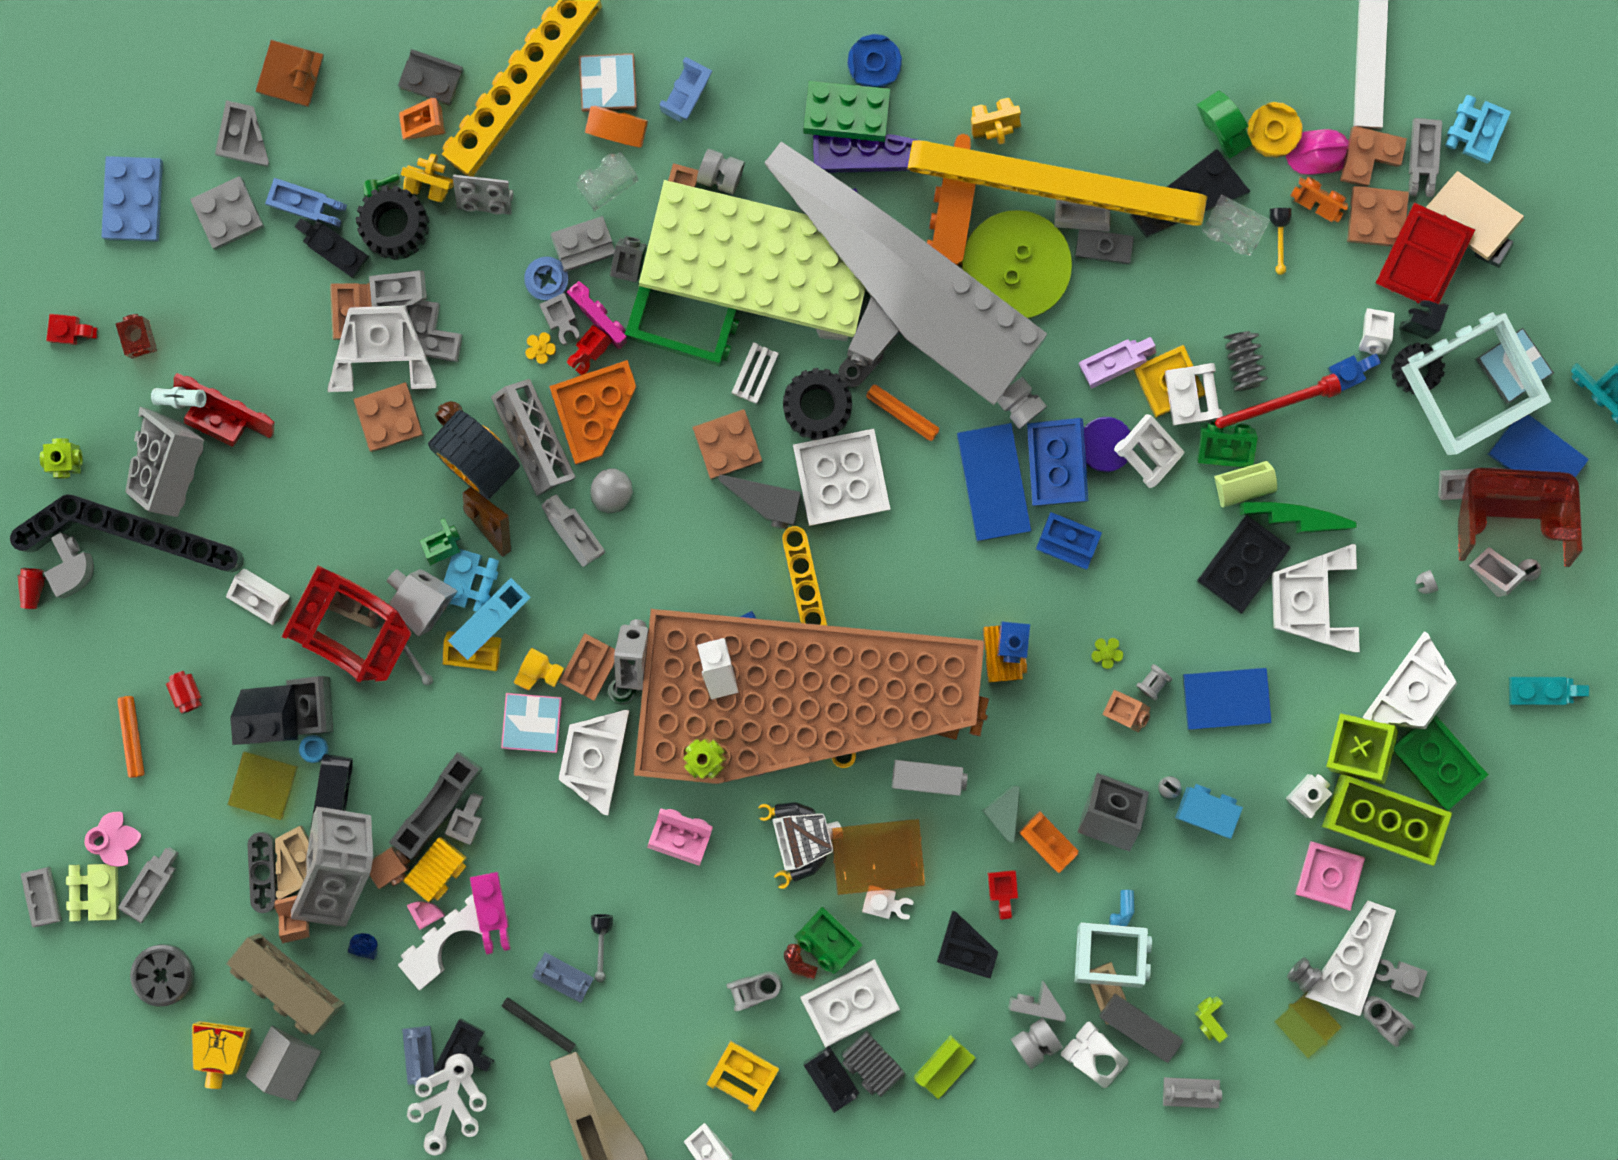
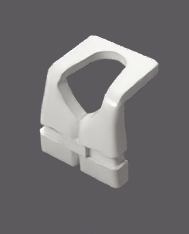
(1086, 1047)

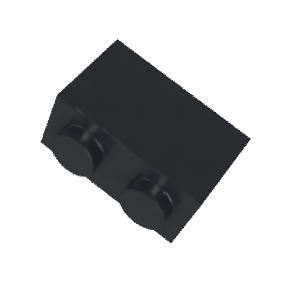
(264, 715)

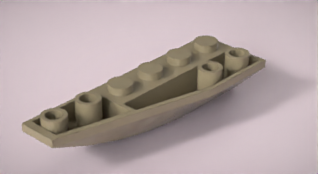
(592, 1115)

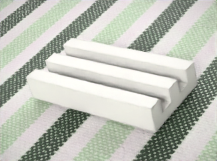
(763, 352)

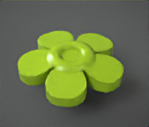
(1107, 652)

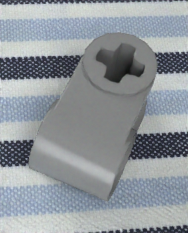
(752, 990)
(1389, 1022)

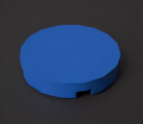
(874, 61)

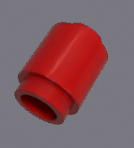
(184, 692)

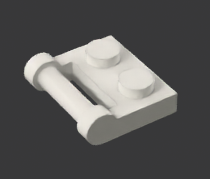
(1184, 396)
(1156, 444)

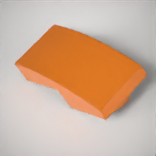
(616, 126)

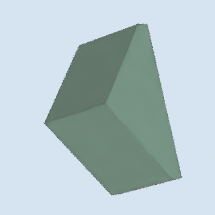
(1003, 812)

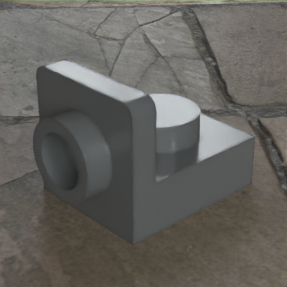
(627, 259)

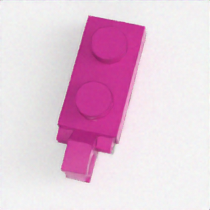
(597, 314)

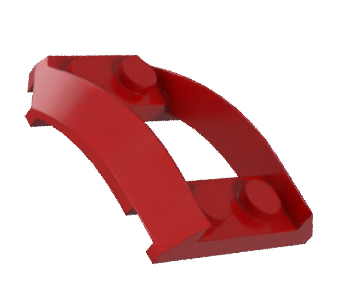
(311, 609)

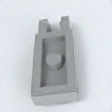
(1424, 154)

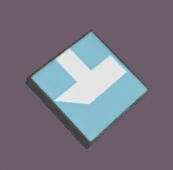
(1502, 373)

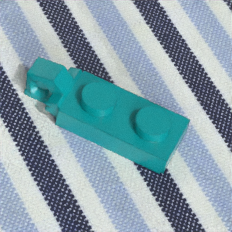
(1544, 690)

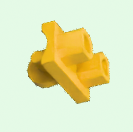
(995, 123)
(415, 177)

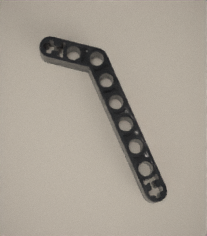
(110, 524)

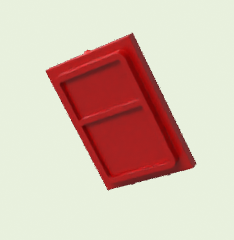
(1425, 255)

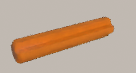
(902, 412)
(130, 736)

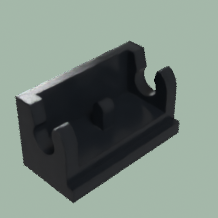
(1425, 323)
(831, 1079)

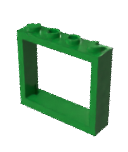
(722, 348)

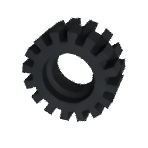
(1435, 368)

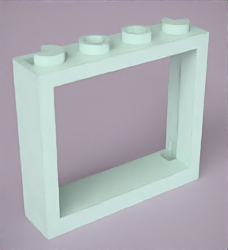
(1517, 355)

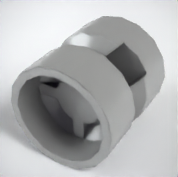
(711, 169)
(1021, 403)
(1036, 1043)

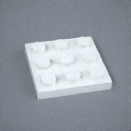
(841, 477)

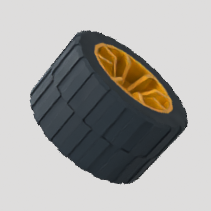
(474, 454)

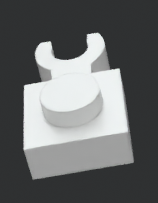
(883, 902)

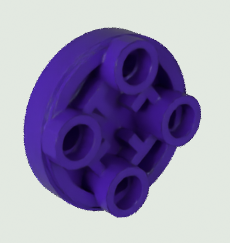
(1100, 440)

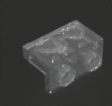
(1235, 225)

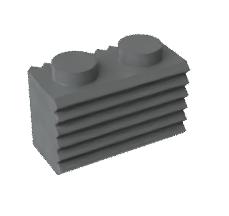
(872, 1064)

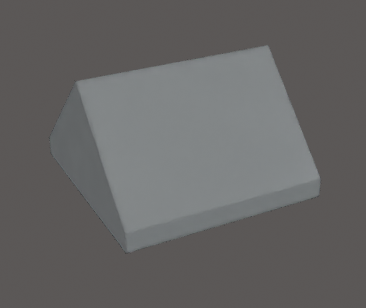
(282, 1064)

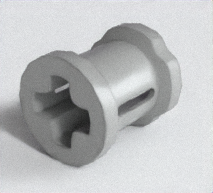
(1152, 691)

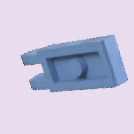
(302, 202)

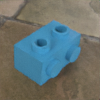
(1209, 812)

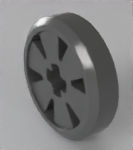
(179, 975)

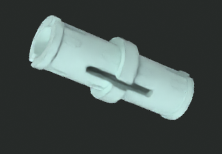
(188, 397)

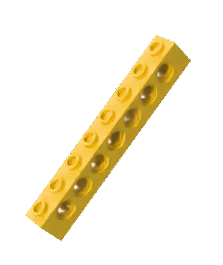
(470, 160)

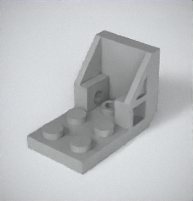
(337, 867)

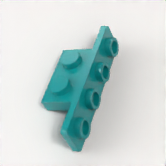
(1604, 389)

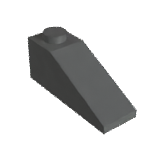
(769, 501)

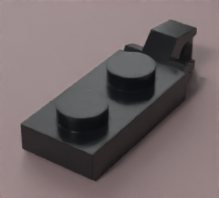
(332, 247)

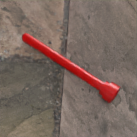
(1328, 386)

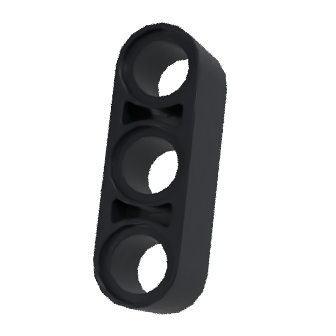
(333, 782)

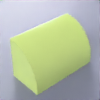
(1246, 483)

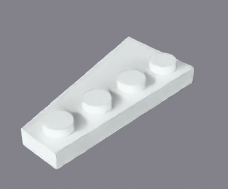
(1354, 962)

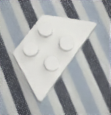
(1415, 689)
(594, 757)

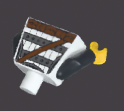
(802, 839)

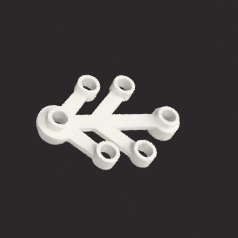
(447, 1100)

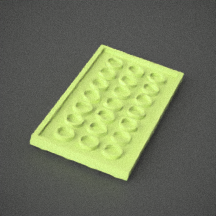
(749, 260)

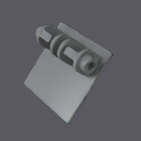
(482, 194)

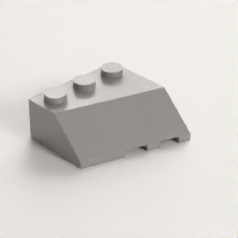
(163, 463)

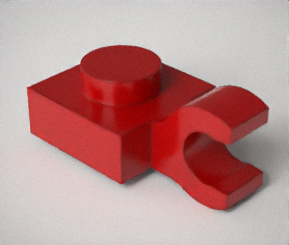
(66, 329)
(590, 347)
(1003, 888)

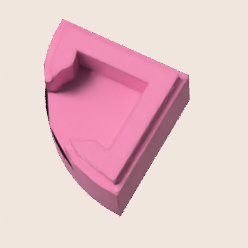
(425, 913)

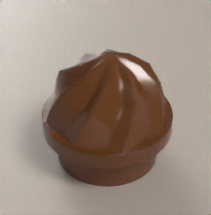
(446, 411)

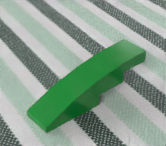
(1306, 518)

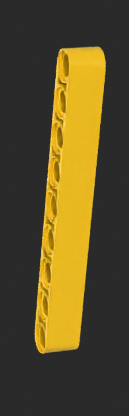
(806, 579)

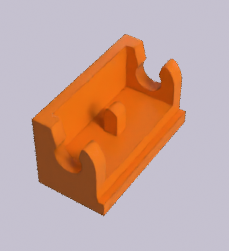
(1048, 842)

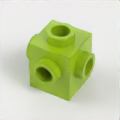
(70, 460)
(714, 754)

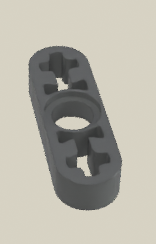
(253, 880)

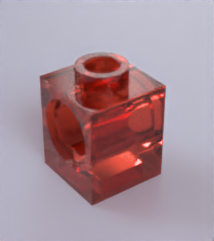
(140, 347)

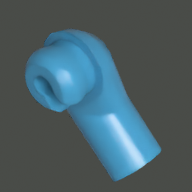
(1126, 911)

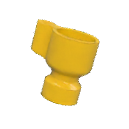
(537, 666)

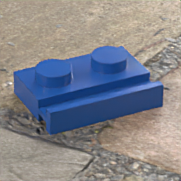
(1068, 541)

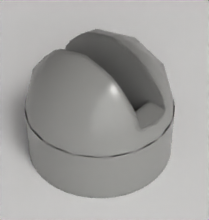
(1528, 563)
(1429, 582)
(1167, 793)

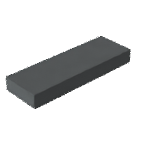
(1141, 1028)

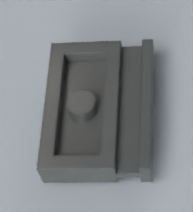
(430, 77)

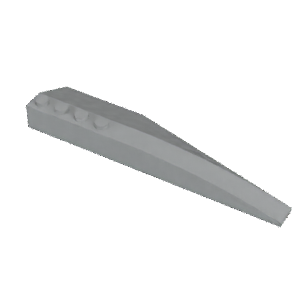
(915, 285)

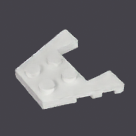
(379, 336)
(1303, 599)

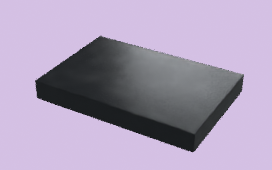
(1243, 564)

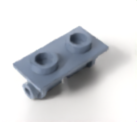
(562, 977)
(418, 1053)

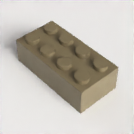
(284, 984)

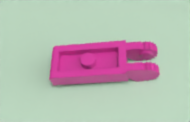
(490, 909)

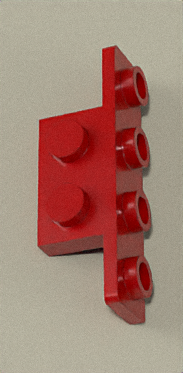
(222, 416)

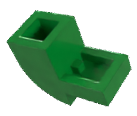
(1226, 121)

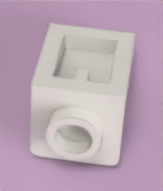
(1377, 331)

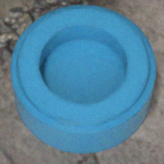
(313, 748)

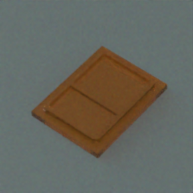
(878, 856)

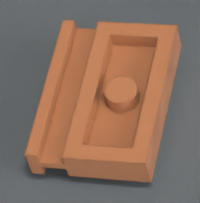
(344, 297)
(589, 667)

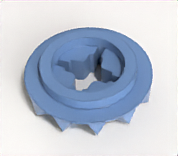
(543, 266)

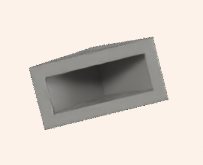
(1497, 572)

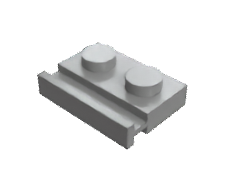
(583, 244)

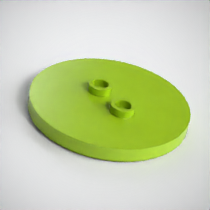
(1020, 260)

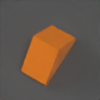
(422, 120)

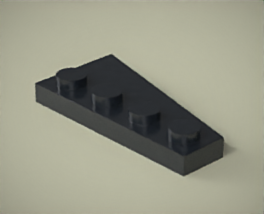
(1208, 177)

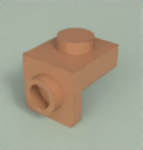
(290, 928)

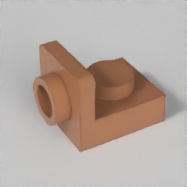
(1127, 711)

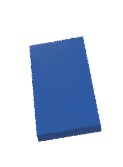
(993, 482)

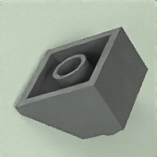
(1113, 812)

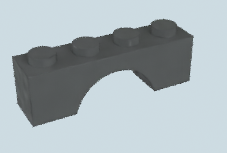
(436, 806)

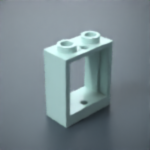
(1083, 949)

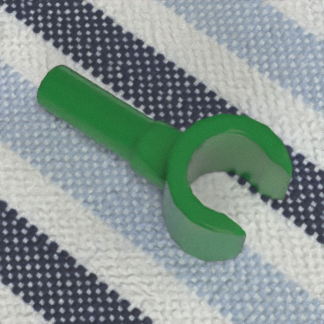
(371, 184)

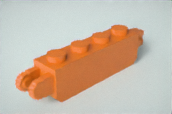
(953, 213)

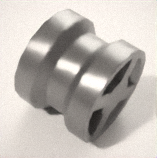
(1304, 975)

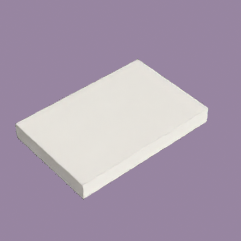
(850, 1003)

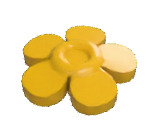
(540, 347)

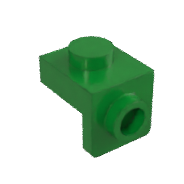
(441, 544)

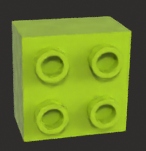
(1362, 748)

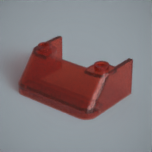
(1525, 495)

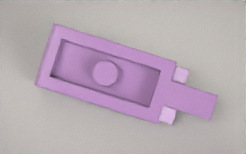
(1116, 361)

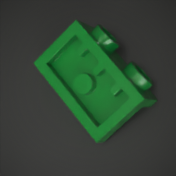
(1227, 445)
(827, 941)

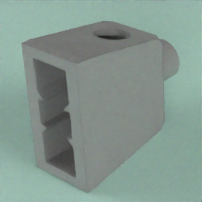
(420, 599)
(631, 646)

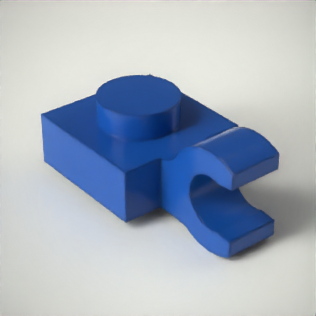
(1351, 372)

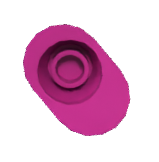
(1319, 152)

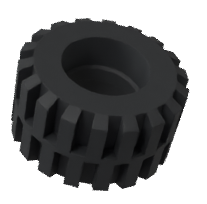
(379, 204)
(817, 380)

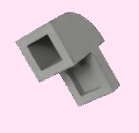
(74, 571)

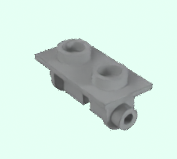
(1191, 1092)

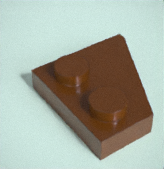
(488, 519)

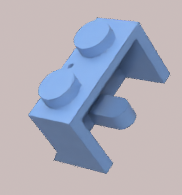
(686, 91)

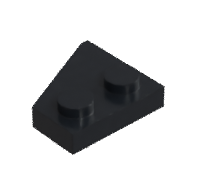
(966, 948)

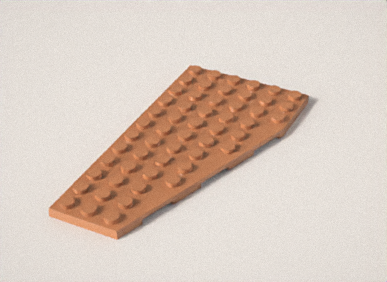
(800, 693)

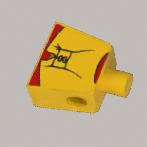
(218, 1050)

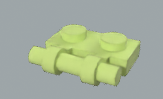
(102, 892)

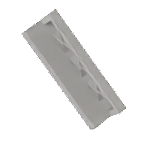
(527, 437)

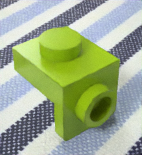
(1210, 1026)

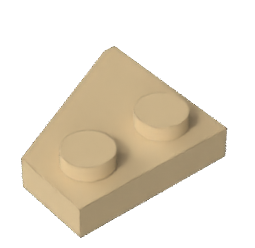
(291, 861)

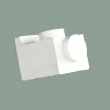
(1300, 799)

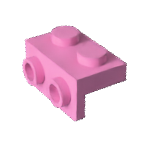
(680, 836)

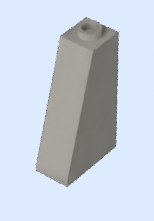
(872, 336)

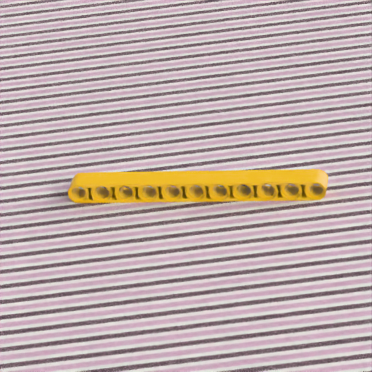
(1057, 183)

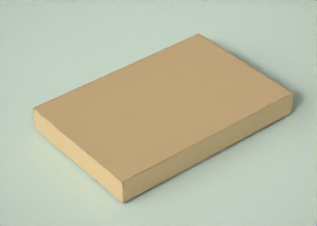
(1478, 209)

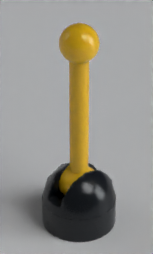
(1280, 218)

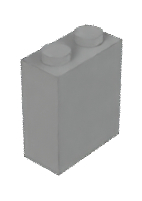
(928, 777)

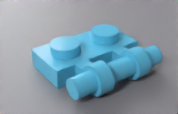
(1485, 132)
(462, 574)

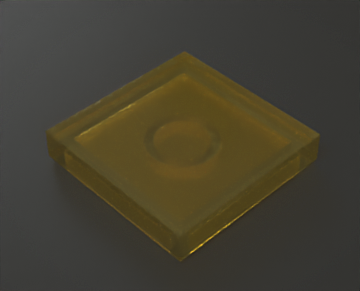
(262, 785)

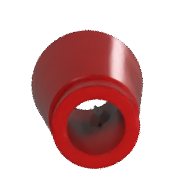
(30, 587)

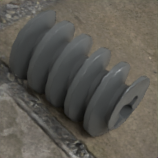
(1245, 360)

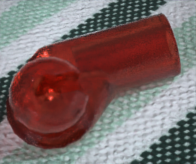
(795, 963)

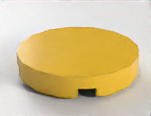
(1274, 130)

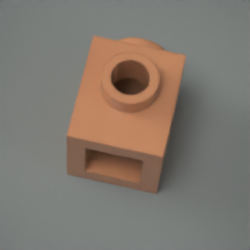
(389, 868)

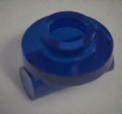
(363, 946)

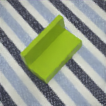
(944, 1067)

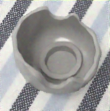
(611, 490)

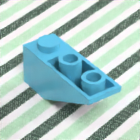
(489, 618)

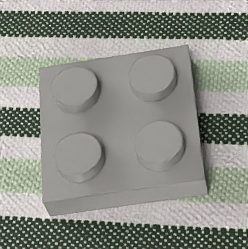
(227, 213)

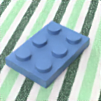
(132, 198)

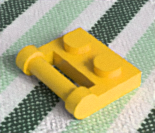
(747, 1068)

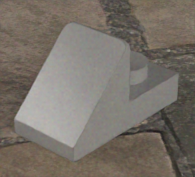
(1045, 1007)

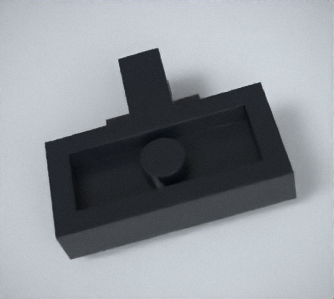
(465, 1041)

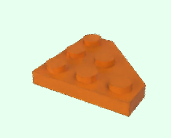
(593, 407)

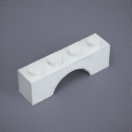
(425, 962)

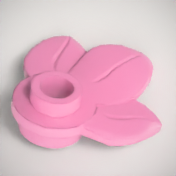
(116, 839)

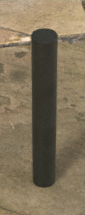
(538, 1025)

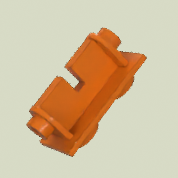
(1329, 202)

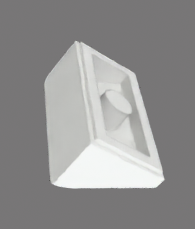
(257, 596)

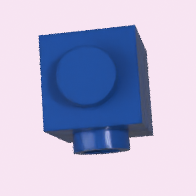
(1013, 641)

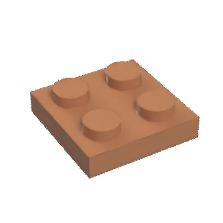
(1376, 215)
(388, 417)
(727, 444)

